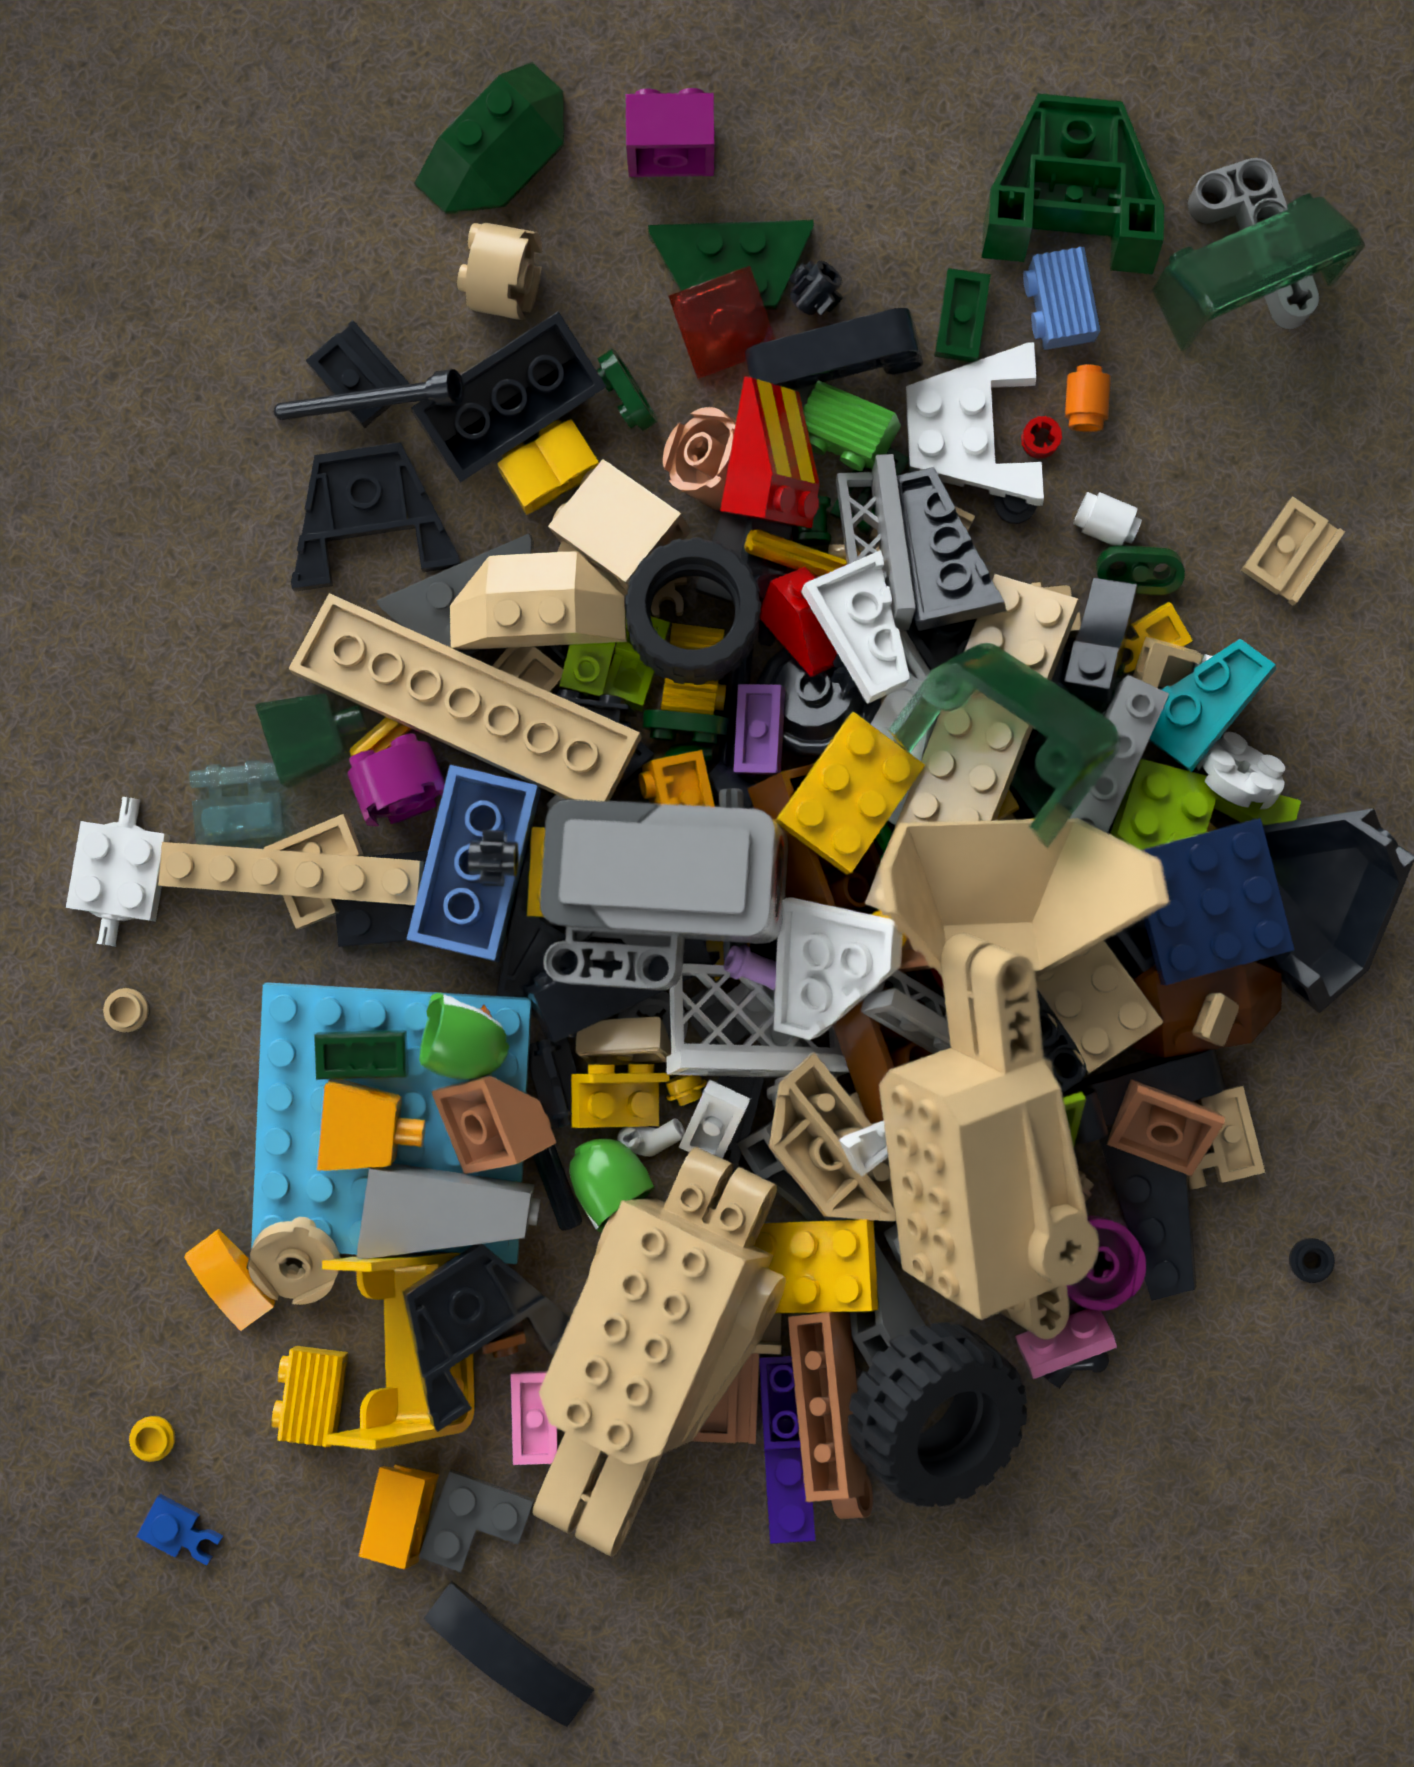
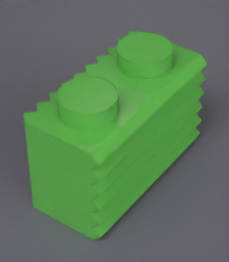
(848, 426)

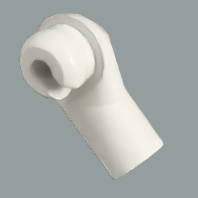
(650, 1140)

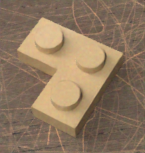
(329, 837)

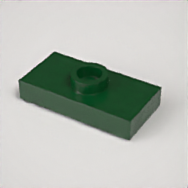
(361, 1054)

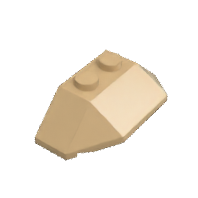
(536, 603)
(805, 1137)

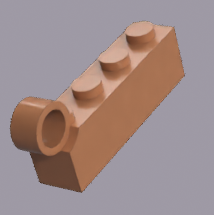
(823, 1391)

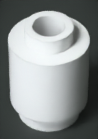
(1107, 519)

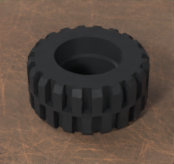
(905, 1390)

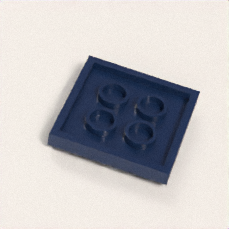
(1220, 903)

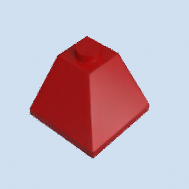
(794, 622)

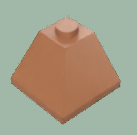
(492, 1123)

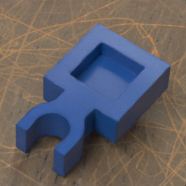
(171, 1528)

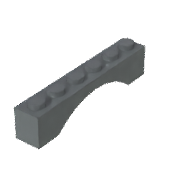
(895, 1310)

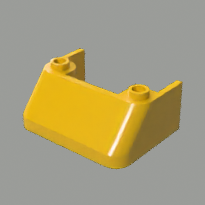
(400, 1410)

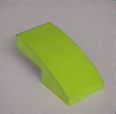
(628, 674)

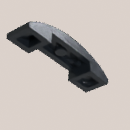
(507, 1657)

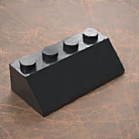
(511, 397)

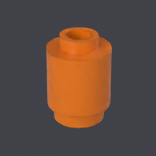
(1087, 398)

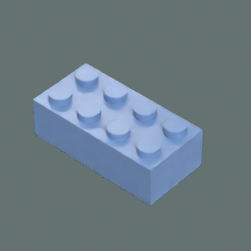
(451, 904)

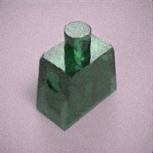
(307, 735)

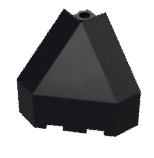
(1338, 895)

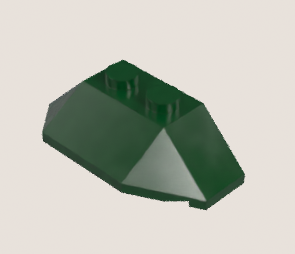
(496, 143)

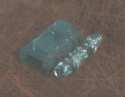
(237, 817)

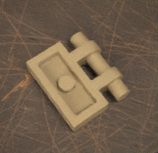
(1235, 1148)

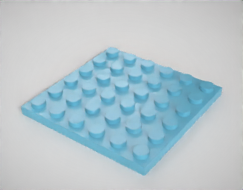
(292, 1102)

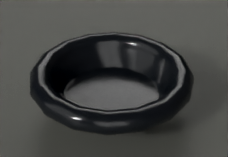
(812, 705)

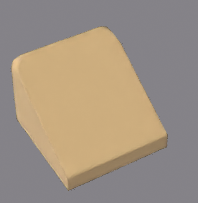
(1215, 1019)

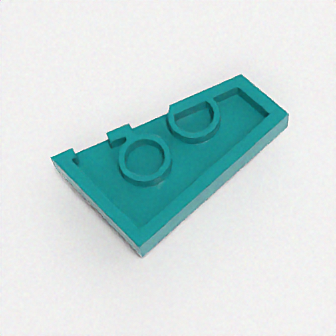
(1209, 702)

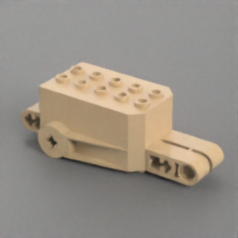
(987, 1152)
(655, 1342)

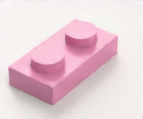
(1082, 1338)
(532, 1435)

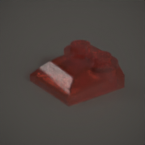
(721, 320)

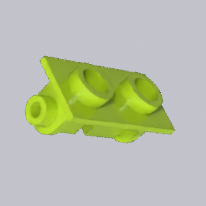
(587, 667)

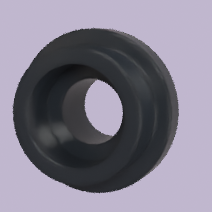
(1325, 1260)

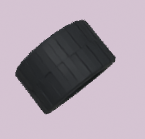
(680, 560)

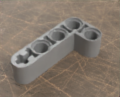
(1247, 207)

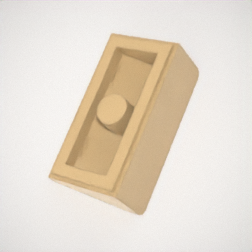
(624, 1042)

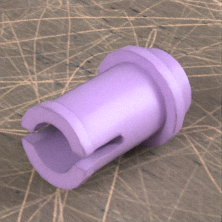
(746, 964)

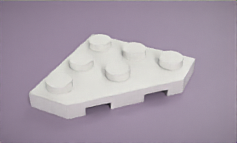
(828, 964)

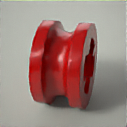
(1028, 438)

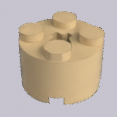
(501, 270)

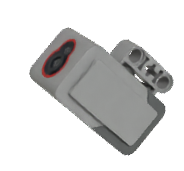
(654, 882)

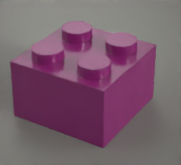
(670, 133)

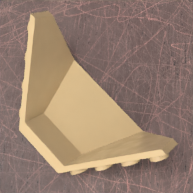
(1013, 889)

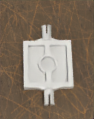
(117, 871)

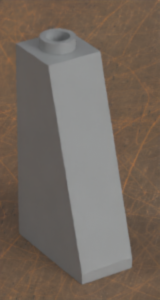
(438, 1209)

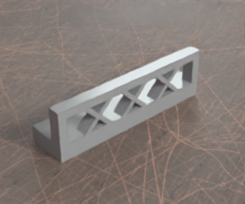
(890, 530)
(908, 1017)

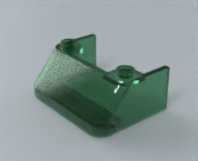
(1254, 264)
(1078, 741)

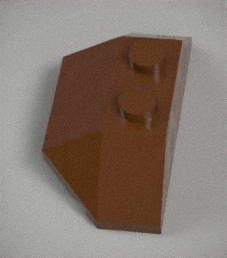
(1250, 985)

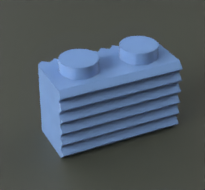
(1062, 298)

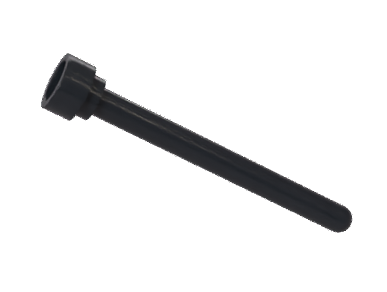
(443, 388)

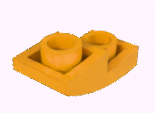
(224, 1276)

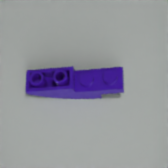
(788, 1512)

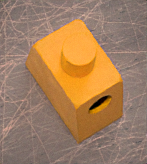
(363, 1127)

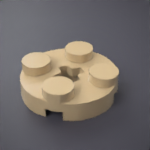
(298, 1240)

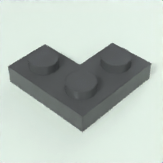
(470, 1506)

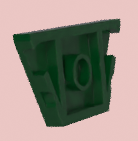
(714, 249)

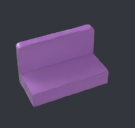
(759, 730)

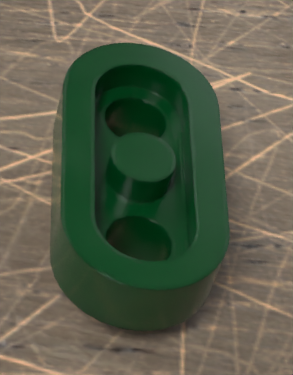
(634, 406)
(1140, 568)
(703, 727)

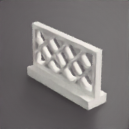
(732, 1059)

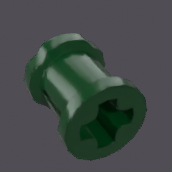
(818, 533)

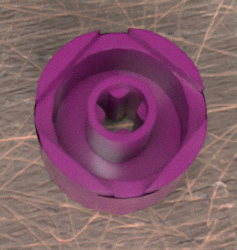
(396, 780)
(1122, 1270)

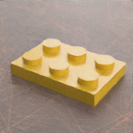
(850, 793)
(824, 1264)

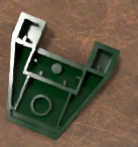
(1076, 173)

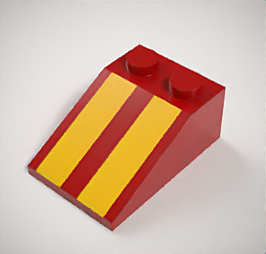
(771, 458)

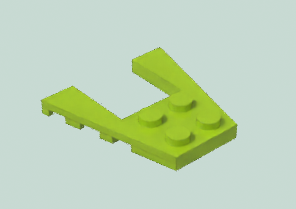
(1177, 803)

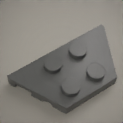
(427, 603)

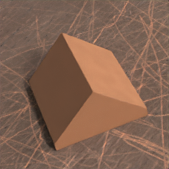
(1164, 1128)

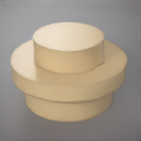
(126, 1010)

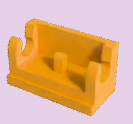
(398, 1516)

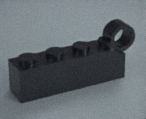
(571, 1008)

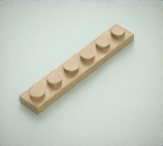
(290, 873)

